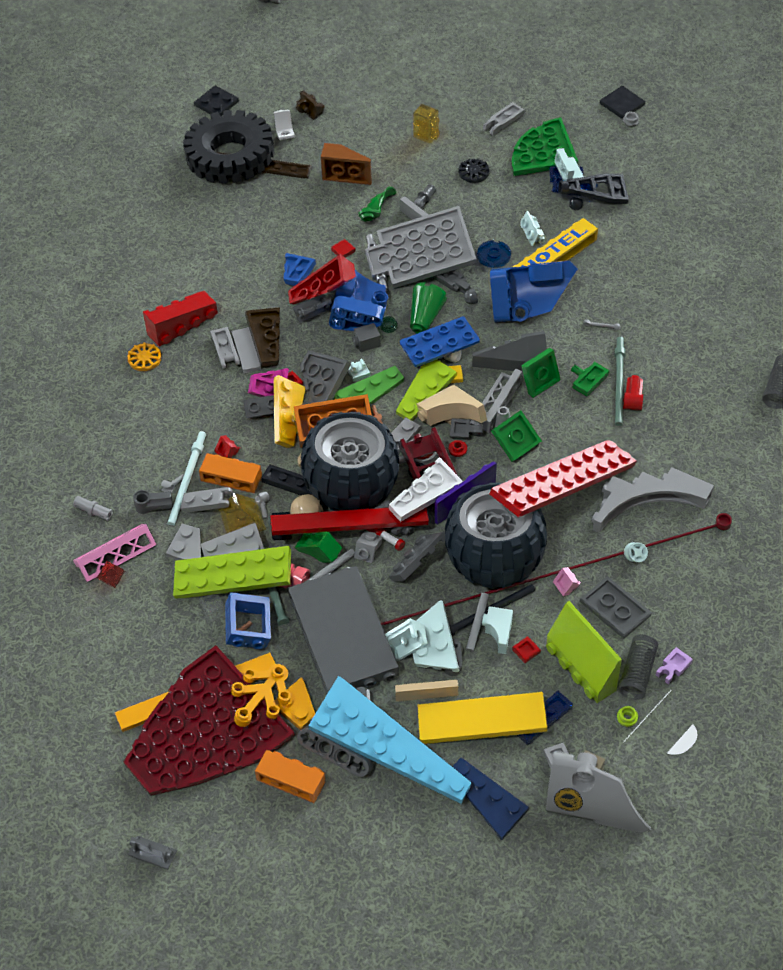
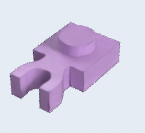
(673, 664)

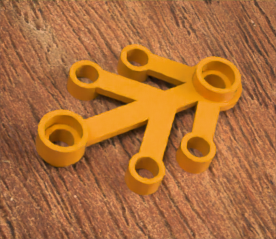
(262, 691)

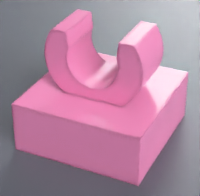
(566, 581)

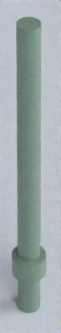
(619, 355)

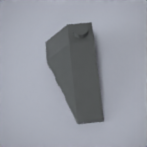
(511, 354)

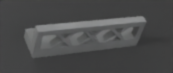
(502, 400)

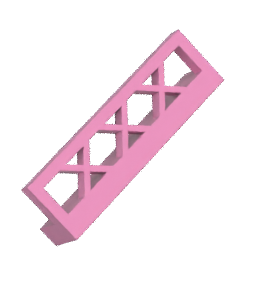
(112, 545)

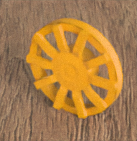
(144, 357)

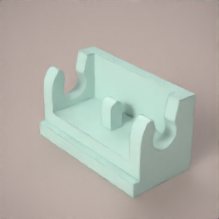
(406, 638)

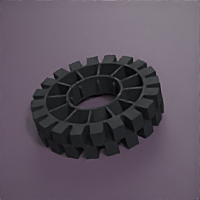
(238, 128)

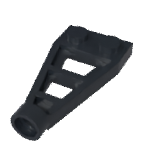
(615, 183)

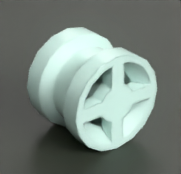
(640, 553)

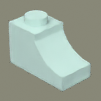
(498, 624)

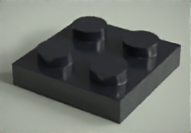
(216, 101)

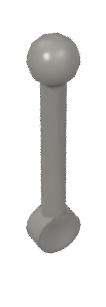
(587, 323)

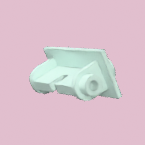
(532, 229)

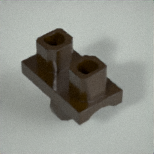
(308, 104)

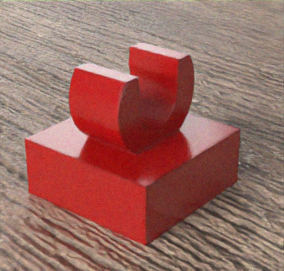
(226, 447)

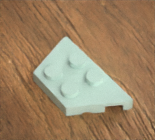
(440, 649)

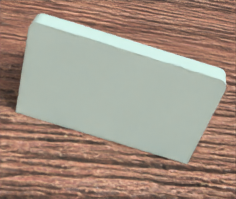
(567, 166)

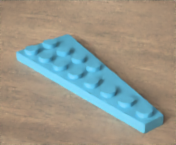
(367, 730)

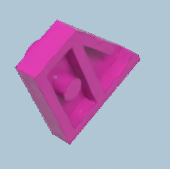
(263, 383)

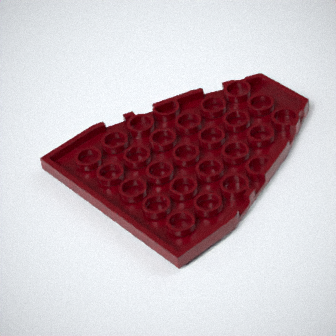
(194, 729)

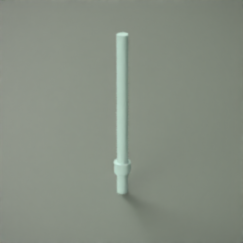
(196, 449)

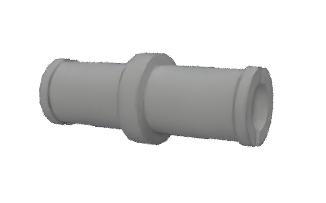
(92, 508)

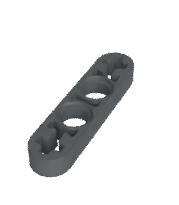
(333, 754)

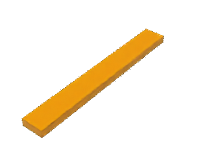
(138, 713)

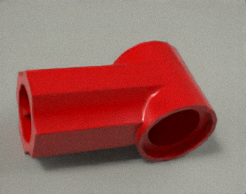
(633, 396)

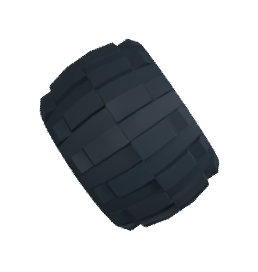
(350, 461)
(492, 542)

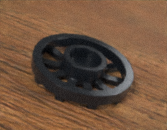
(473, 170)

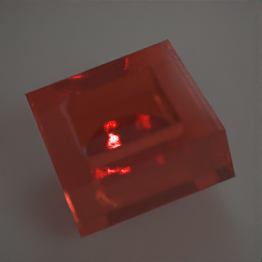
(110, 574)

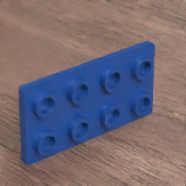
(439, 341)

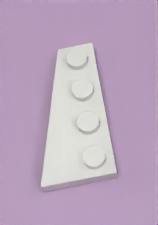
(425, 490)

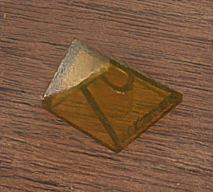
(241, 513)

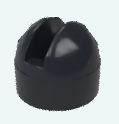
(576, 203)

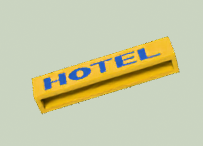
(564, 245)

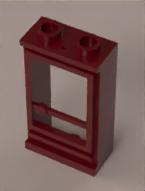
(423, 446)

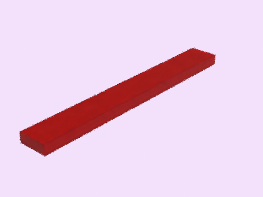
(342, 521)

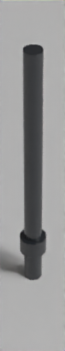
(499, 604)

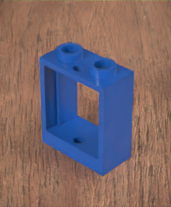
(247, 604)

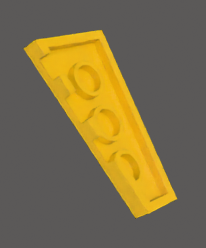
(286, 396)

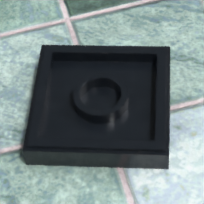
(622, 101)

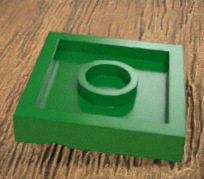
(541, 372)
(516, 435)

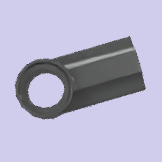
(146, 501)

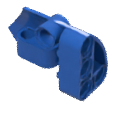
(528, 287)
(358, 304)

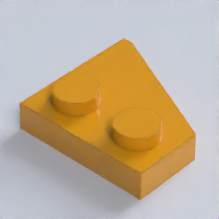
(300, 708)

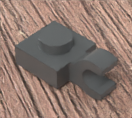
(461, 429)

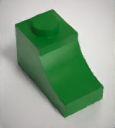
(320, 546)

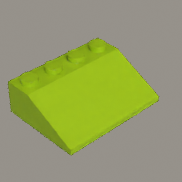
(584, 654)

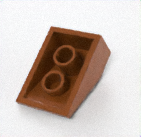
(345, 165)

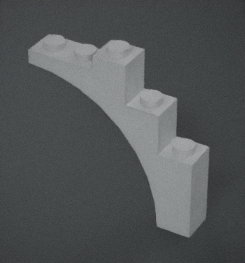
(673, 487)

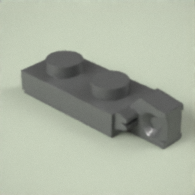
(453, 280)

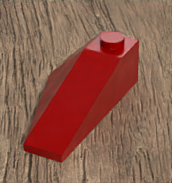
(325, 279)

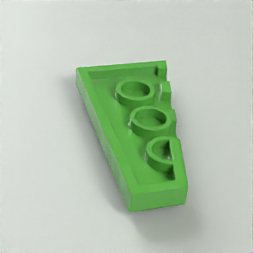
(374, 386)

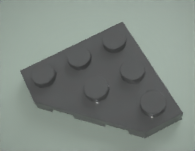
(323, 375)

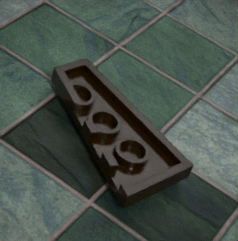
(265, 334)

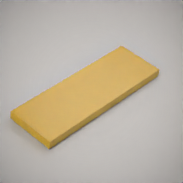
(482, 718)

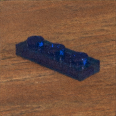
(555, 708)

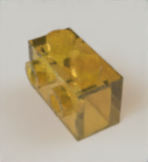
(426, 123)

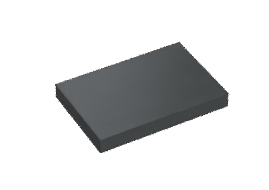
(615, 607)

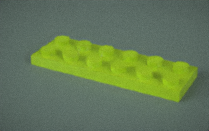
(232, 572)

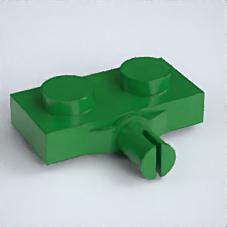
(589, 378)

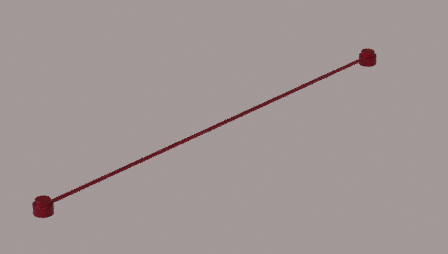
(722, 522)

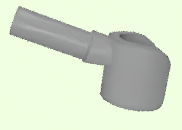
(169, 486)
(261, 499)

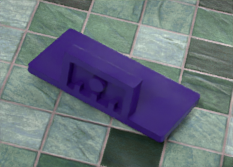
(445, 502)

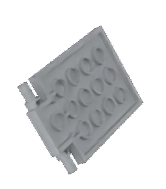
(420, 248)

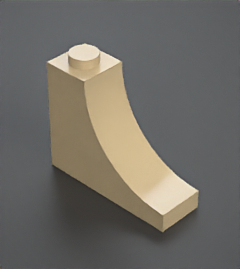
(450, 404)

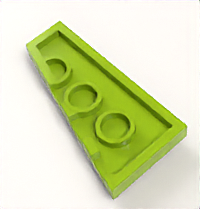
(429, 380)

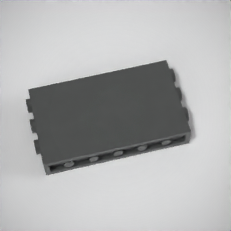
(343, 630)

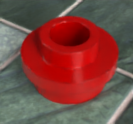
(457, 452)

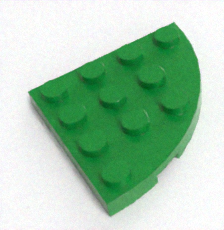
(538, 148)

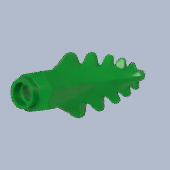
(373, 209)

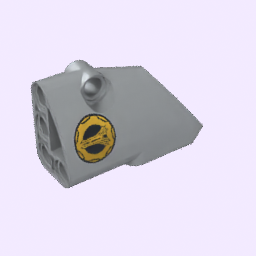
(590, 793)

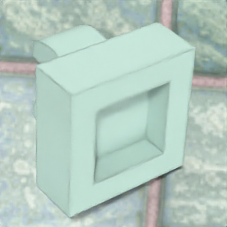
(358, 370)

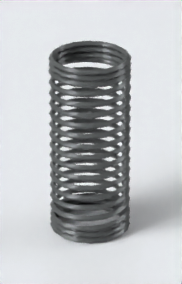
(770, 388)
(637, 648)

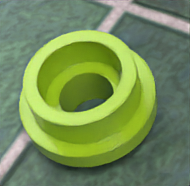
(627, 710)

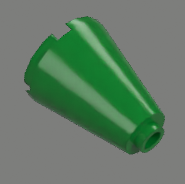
(425, 306)

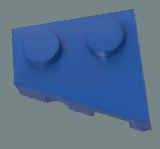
(297, 268)

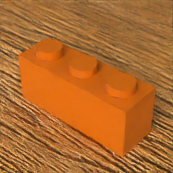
(230, 473)
(290, 776)

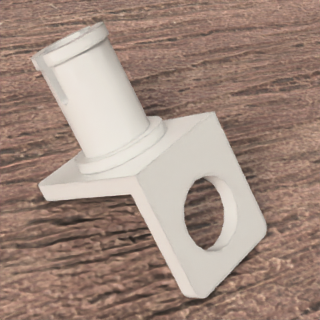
(283, 124)

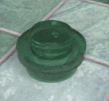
(389, 324)

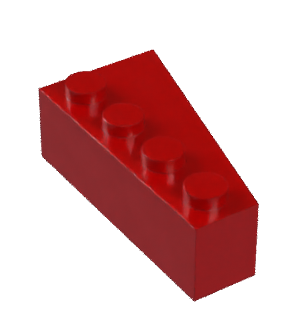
(176, 319)

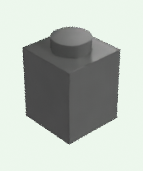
(366, 337)

